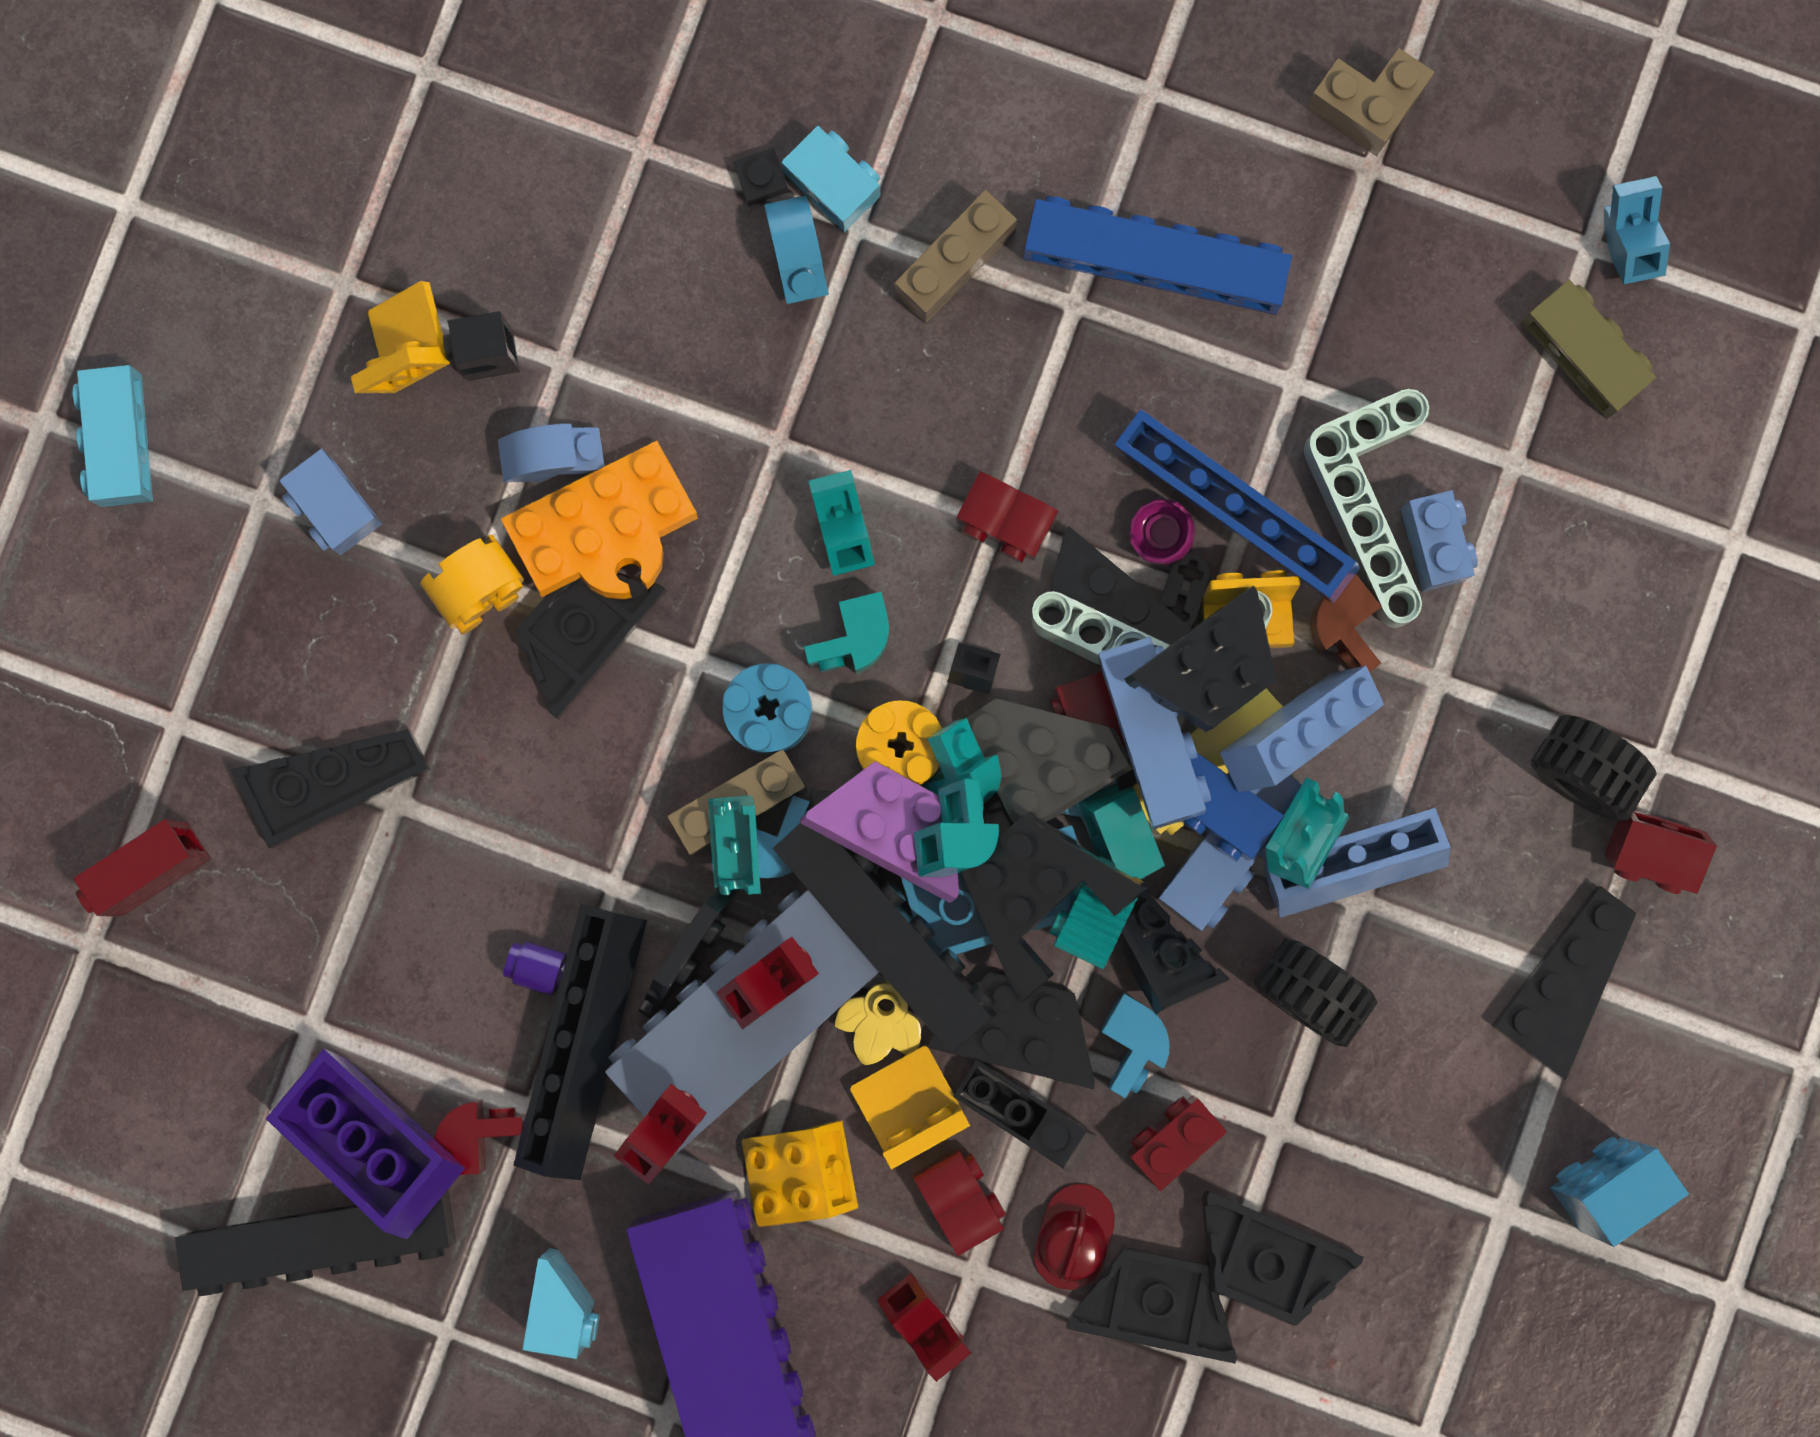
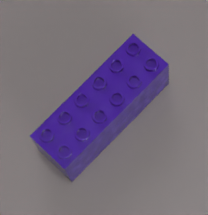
(718, 1321)

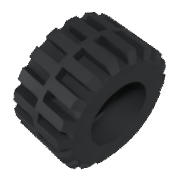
(1593, 767)
(1316, 992)

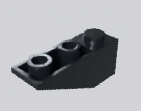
(1025, 1116)

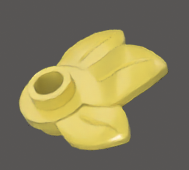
(879, 1029)

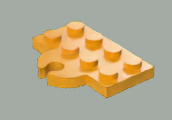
(603, 525)

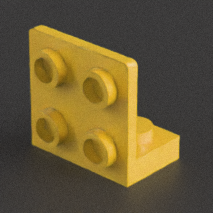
(406, 341)
(1274, 584)
(909, 1106)
(800, 1175)

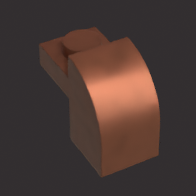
(1336, 625)

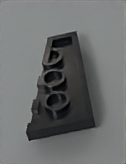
(314, 787)
(1563, 990)

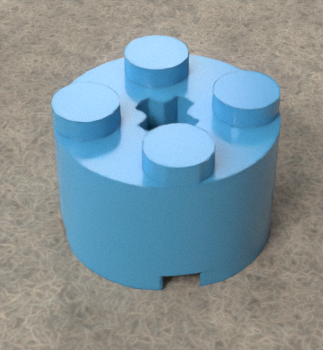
(743, 702)

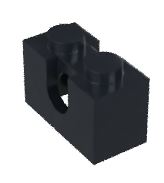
(481, 346)

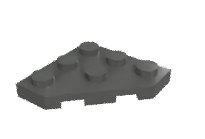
(1046, 757)

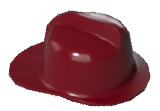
(1074, 1236)

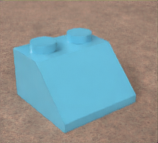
(560, 1310)

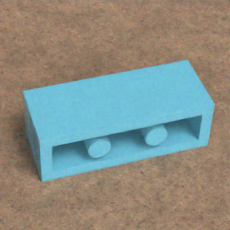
(113, 436)

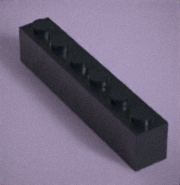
(889, 935)
(579, 1043)
(301, 1244)

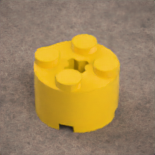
(473, 583)
(885, 725)

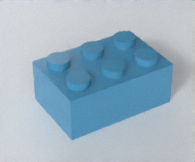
(1618, 1189)

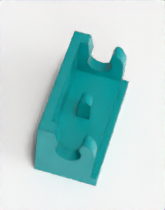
(1121, 831)
(1306, 834)
(734, 844)

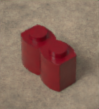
(1006, 517)
(959, 1201)

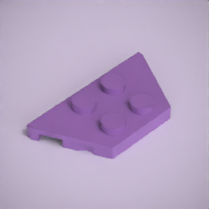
(878, 820)

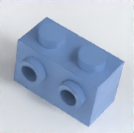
(329, 502)
(1439, 540)

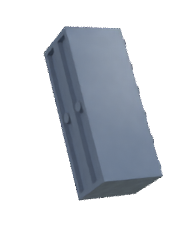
(701, 1042)

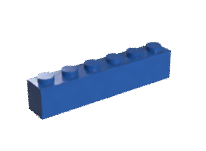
(1157, 255)
(1237, 506)

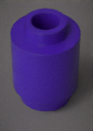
(535, 967)

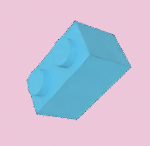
(832, 177)

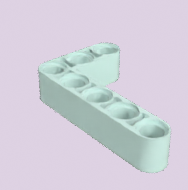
(1363, 502)
(1079, 616)

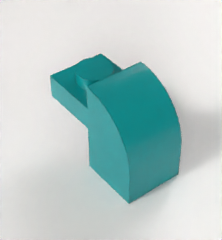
(841, 522)
(866, 637)
(962, 759)
(961, 838)

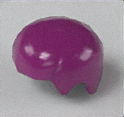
(1162, 531)

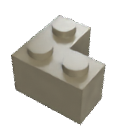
(1369, 109)

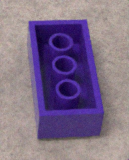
(365, 1144)

